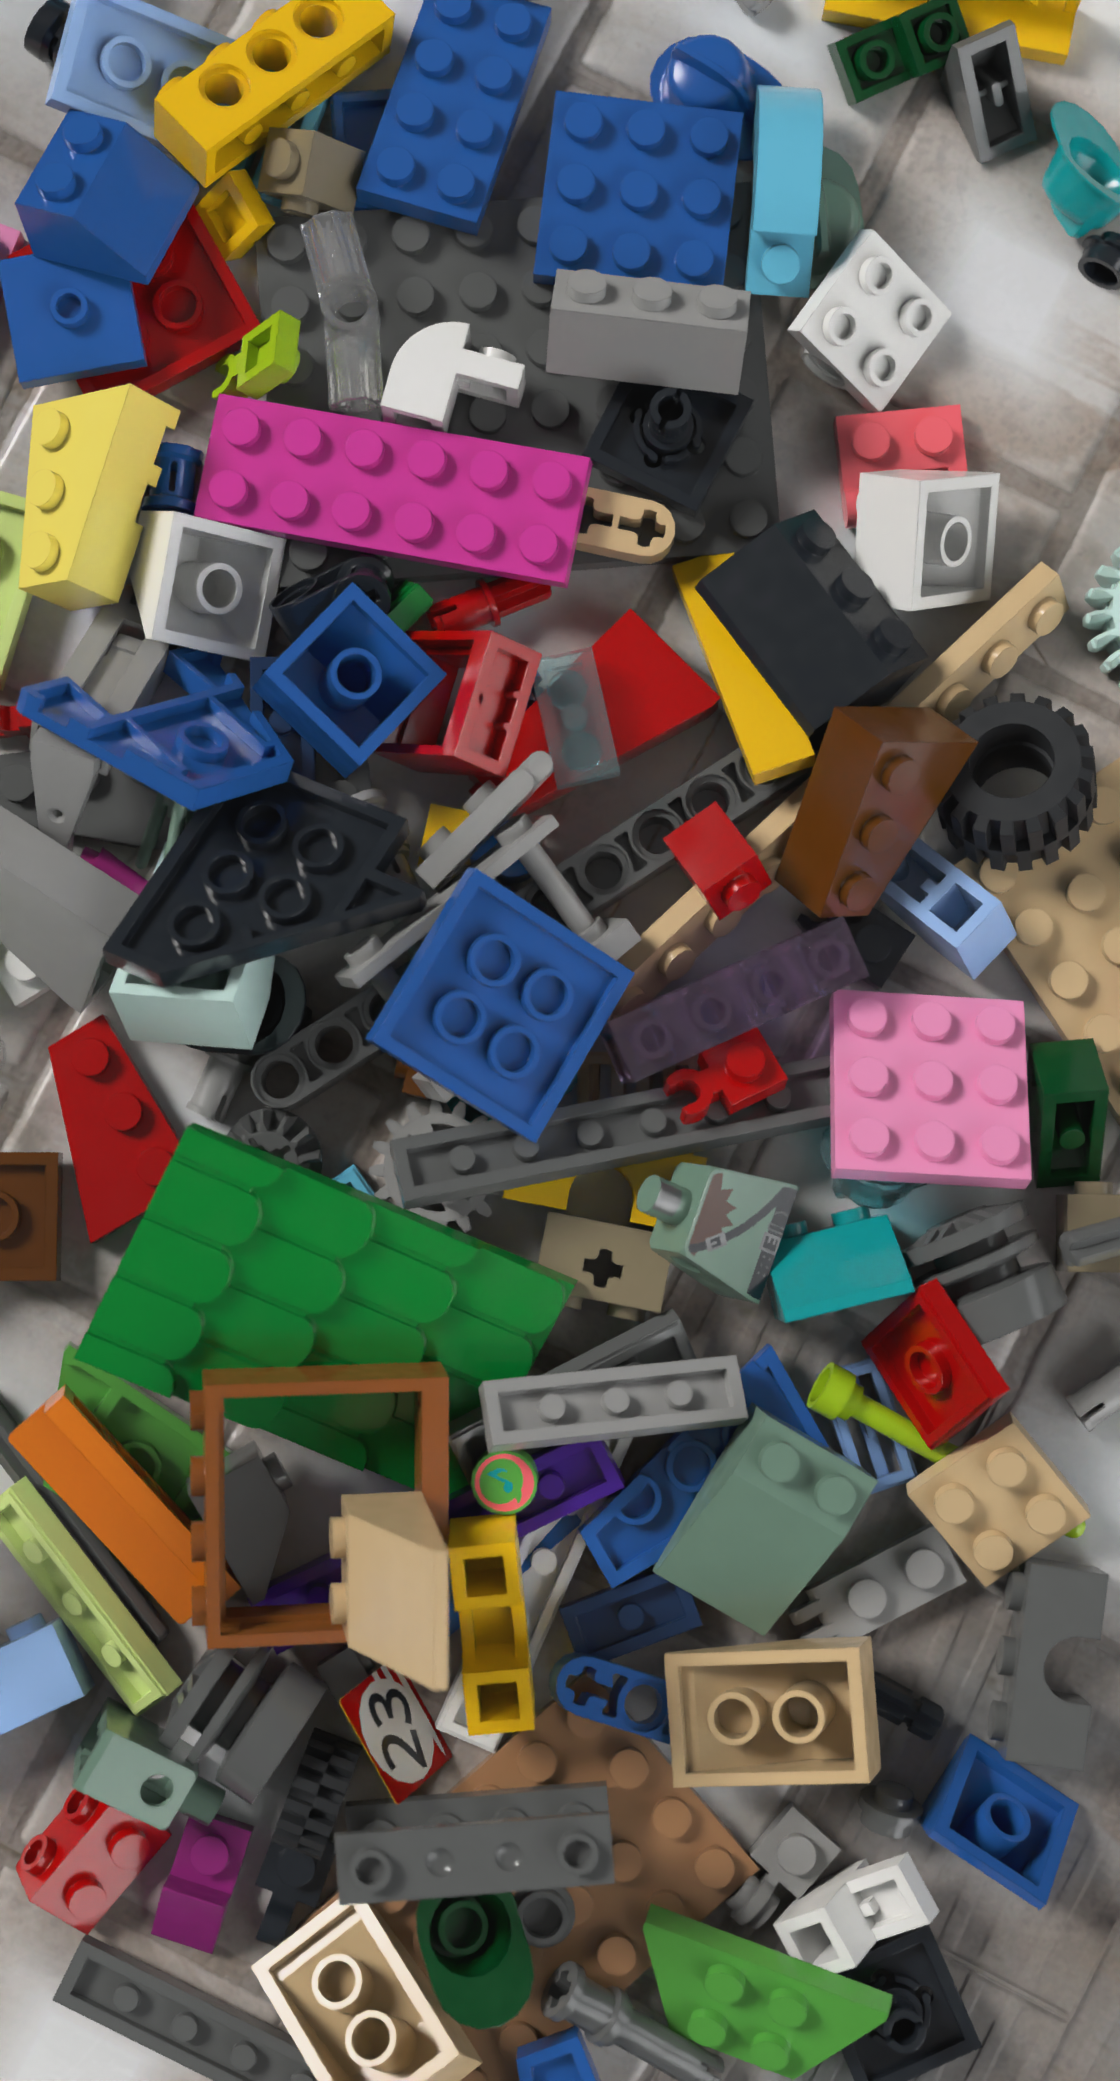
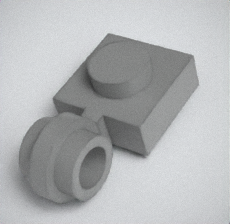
(791, 1853)

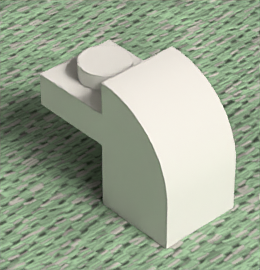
(438, 366)
(853, 1910)

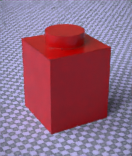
(718, 861)

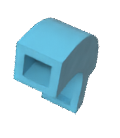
(785, 189)

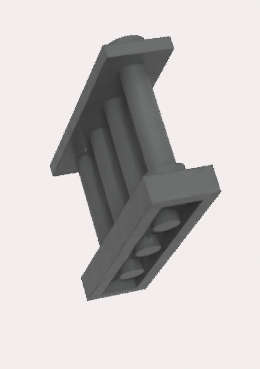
(475, 1843)

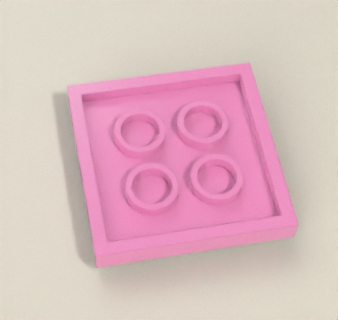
(929, 1089)

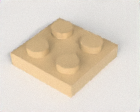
(998, 1499)

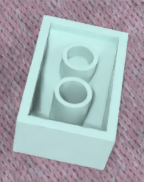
(203, 1011)

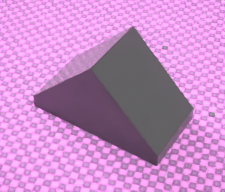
(989, 91)

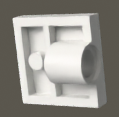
(868, 322)

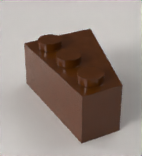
(868, 803)

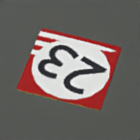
(395, 1731)

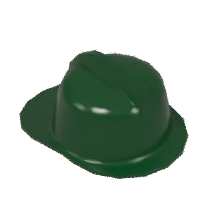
(476, 1957)

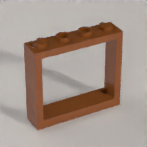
(311, 1621)

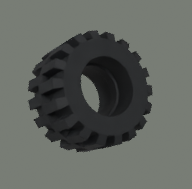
(1029, 825)

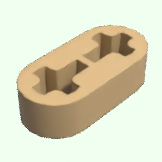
(629, 512)

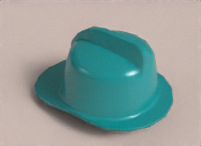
(1083, 171)

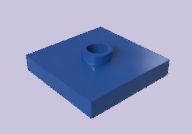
(69, 321)

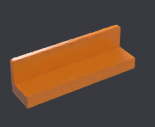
(115, 1499)

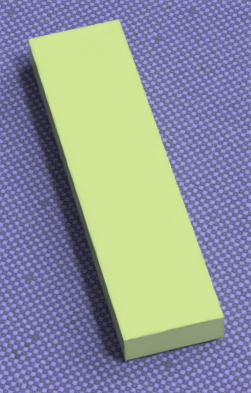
(84, 1599)

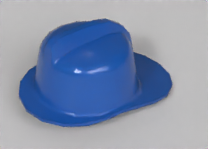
(711, 75)

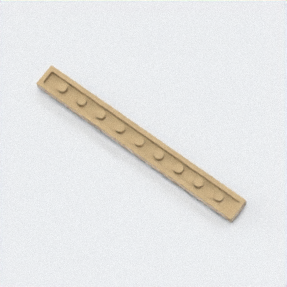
(946, 686)

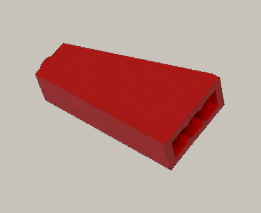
(646, 697)

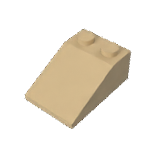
(392, 1584)
(773, 1713)
(362, 2002)

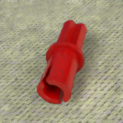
(485, 604)

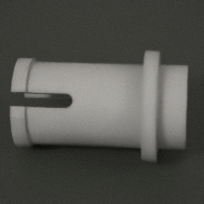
(218, 1084)

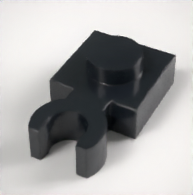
(877, 939)

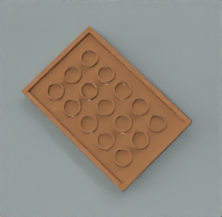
(664, 1853)

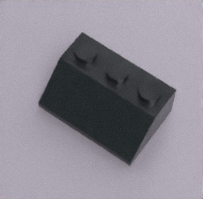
(811, 621)

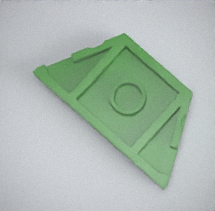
(141, 1423)
(755, 1998)

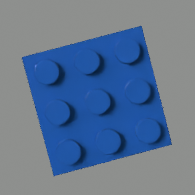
(638, 189)
(500, 1005)

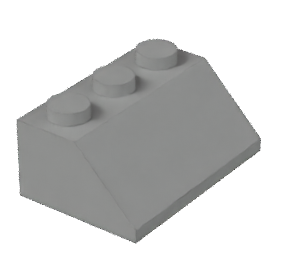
(647, 331)

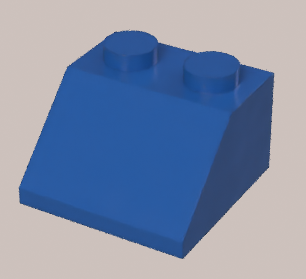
(104, 199)
(349, 680)

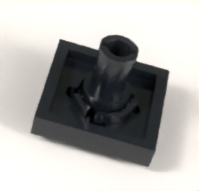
(667, 429)
(916, 2033)

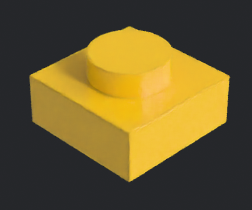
(235, 214)

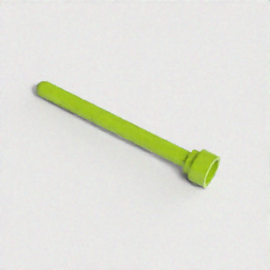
(840, 1396)

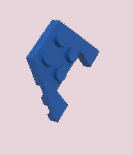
(187, 747)

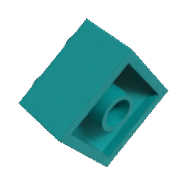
(836, 1266)

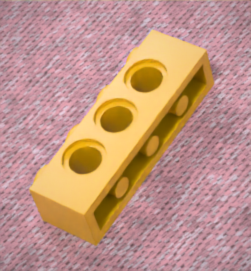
(308, 71)

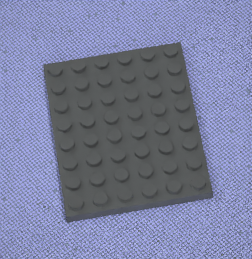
(486, 280)

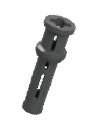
(610, 2019)

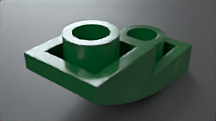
(897, 49)

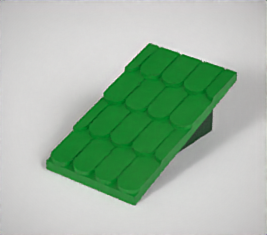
(292, 1270)

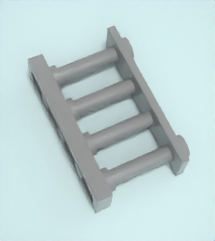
(516, 840)

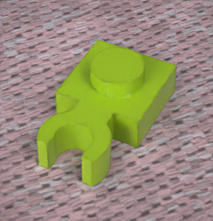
(265, 360)

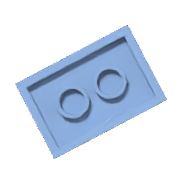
(121, 56)

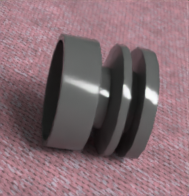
(982, 1270)
(242, 1715)

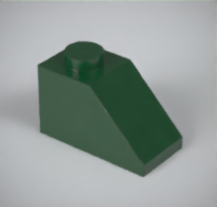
(1066, 1112)

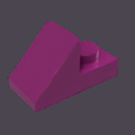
(202, 1882)

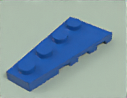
(642, 1517)

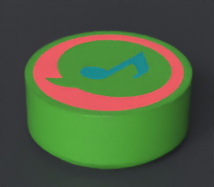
(504, 1481)

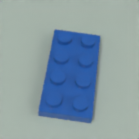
(454, 110)

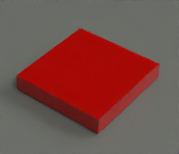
(934, 1364)

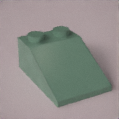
(764, 1521)

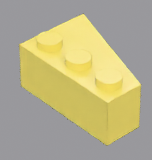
(85, 492)

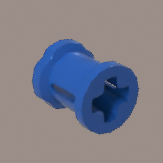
(183, 461)

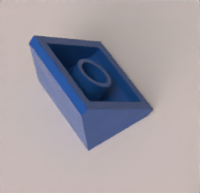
(1000, 1820)

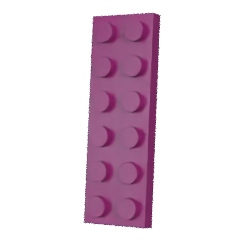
(394, 490)

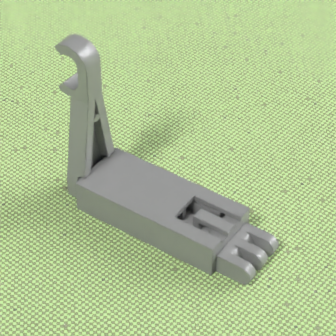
(120, 674)

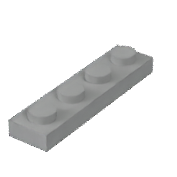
(612, 1403)

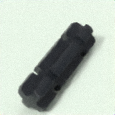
(899, 1705)

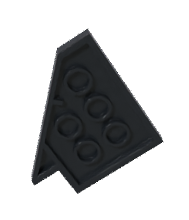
(264, 881)

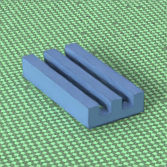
(885, 1479)

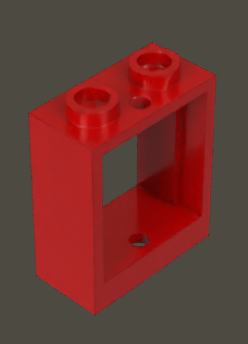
(485, 712)

